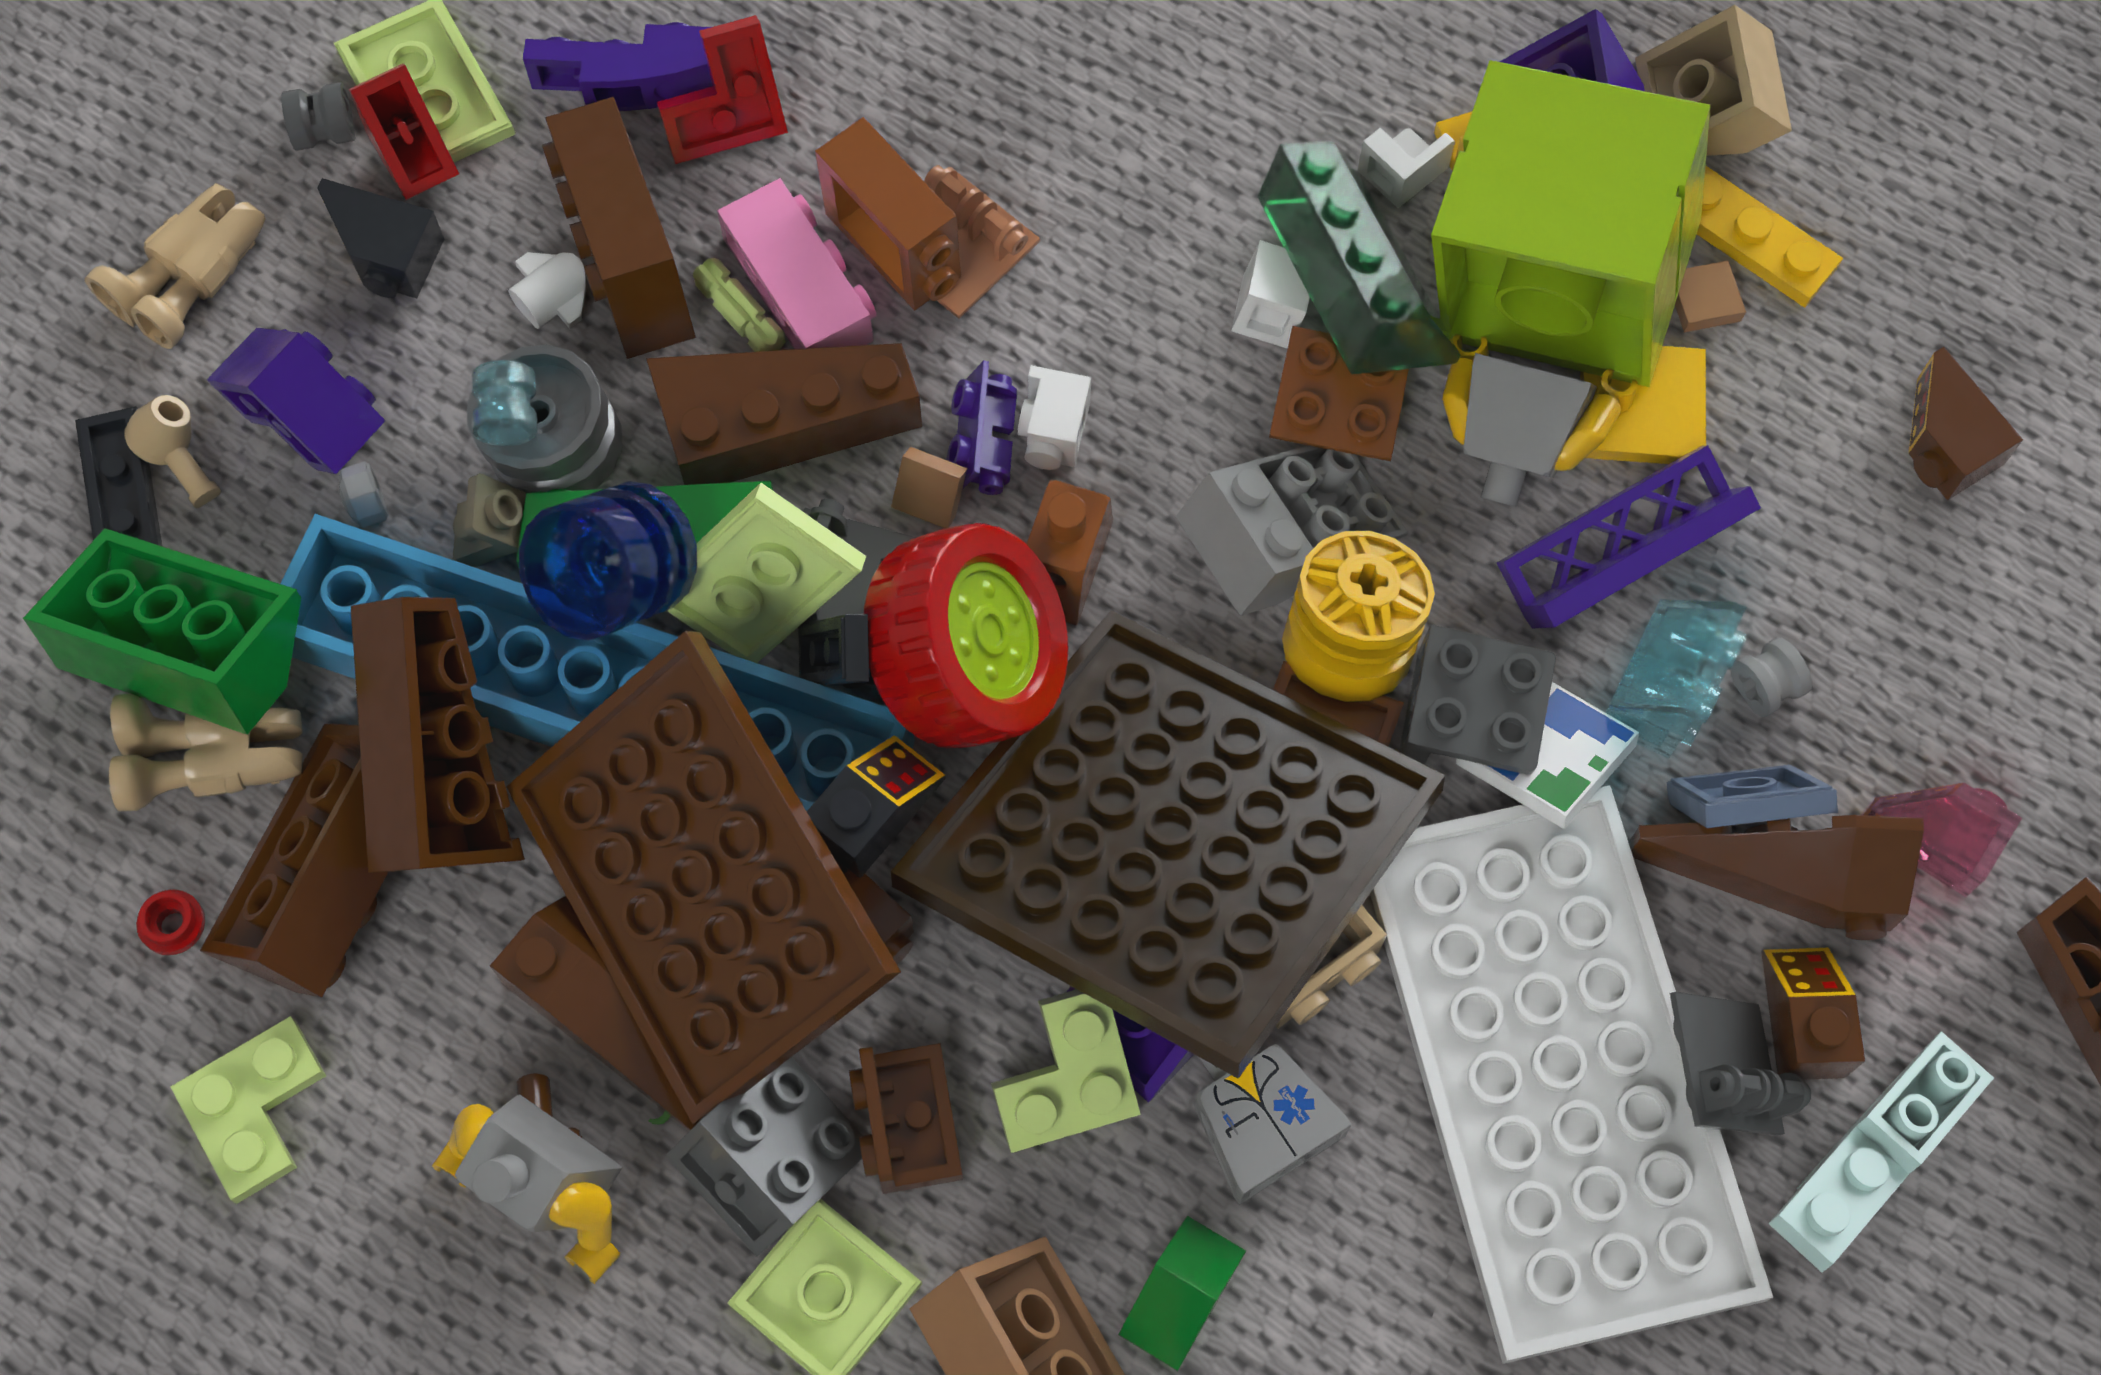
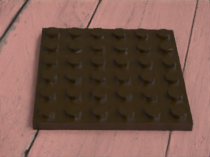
(1172, 841)

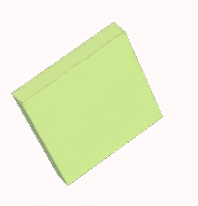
(825, 1293)

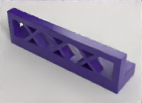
(1635, 559)

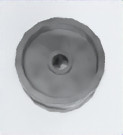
(576, 427)

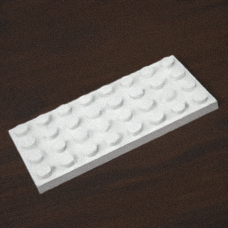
(1561, 1080)

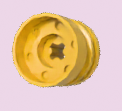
(1357, 615)

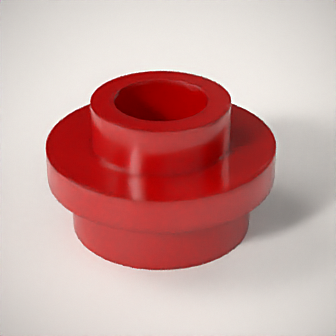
(157, 908)

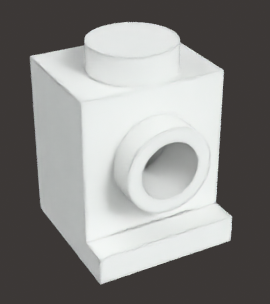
(1054, 417)

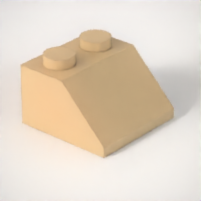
(1732, 68)

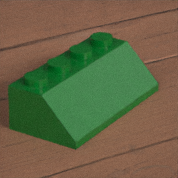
(171, 629)

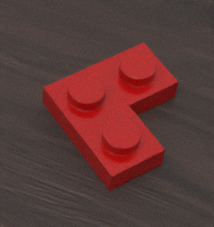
(739, 105)

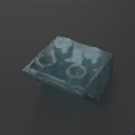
(1677, 671)

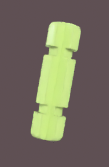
(738, 306)

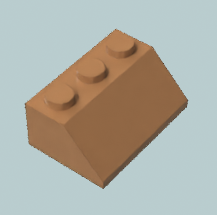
(1013, 1319)

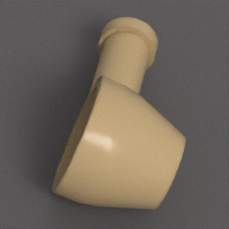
(161, 436)

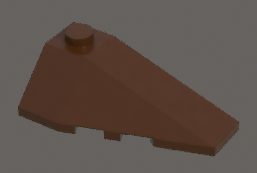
(1834, 877)

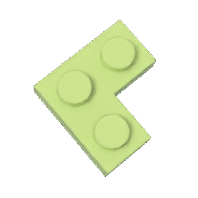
(1083, 1087)
(231, 1102)

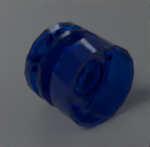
(607, 560)

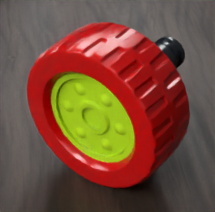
(966, 636)

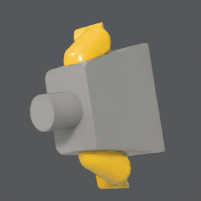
(1526, 418)
(536, 1176)

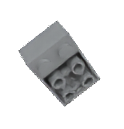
(1270, 512)

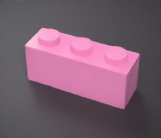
(796, 270)

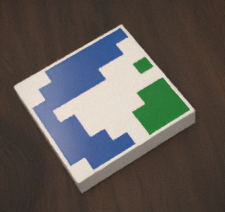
(1575, 759)

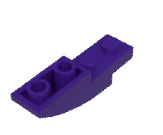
(634, 74)

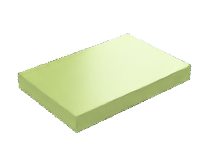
(442, 70)
(764, 575)

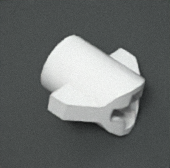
(550, 288)

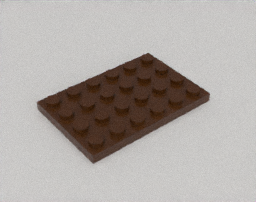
(700, 878)

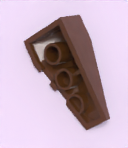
(564, 980)

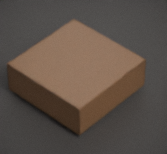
(1709, 297)
(928, 487)

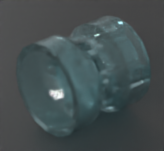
(504, 403)

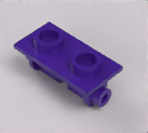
(984, 407)

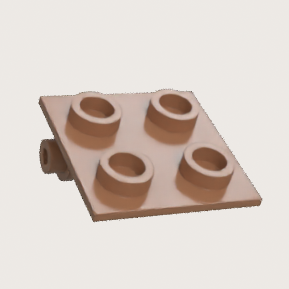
(987, 238)

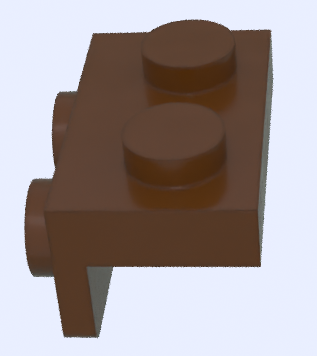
(909, 1118)

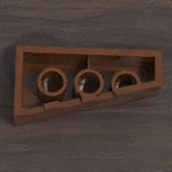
(617, 227)
(780, 407)
(424, 741)

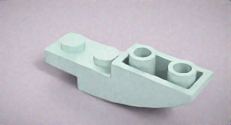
(1880, 1151)

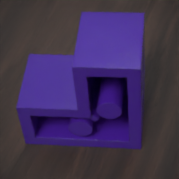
(290, 386)

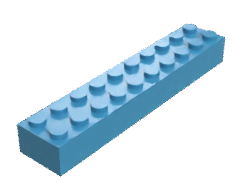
(545, 682)

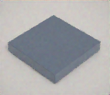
(1751, 796)

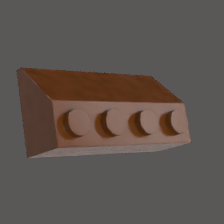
(306, 878)

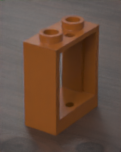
(889, 214)

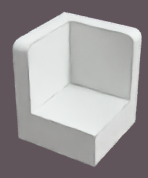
(1404, 163)
(1270, 297)

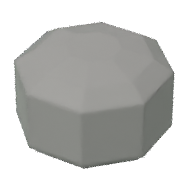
(362, 495)

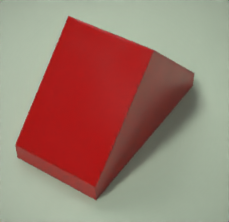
(403, 131)

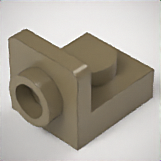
(488, 521)

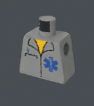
(1266, 1121)

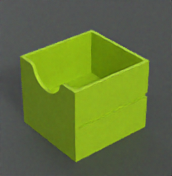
(1570, 220)

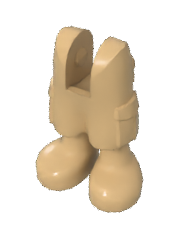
(193, 246)
(216, 760)

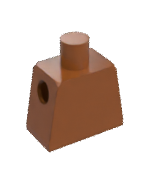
(1071, 539)

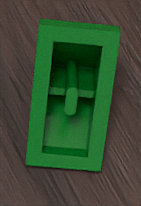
(1181, 1292)

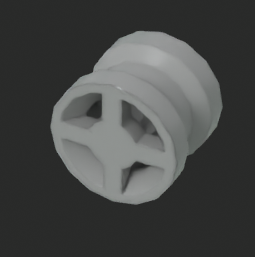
(1771, 676)

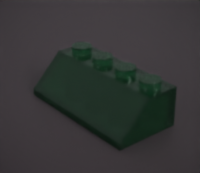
(1351, 262)

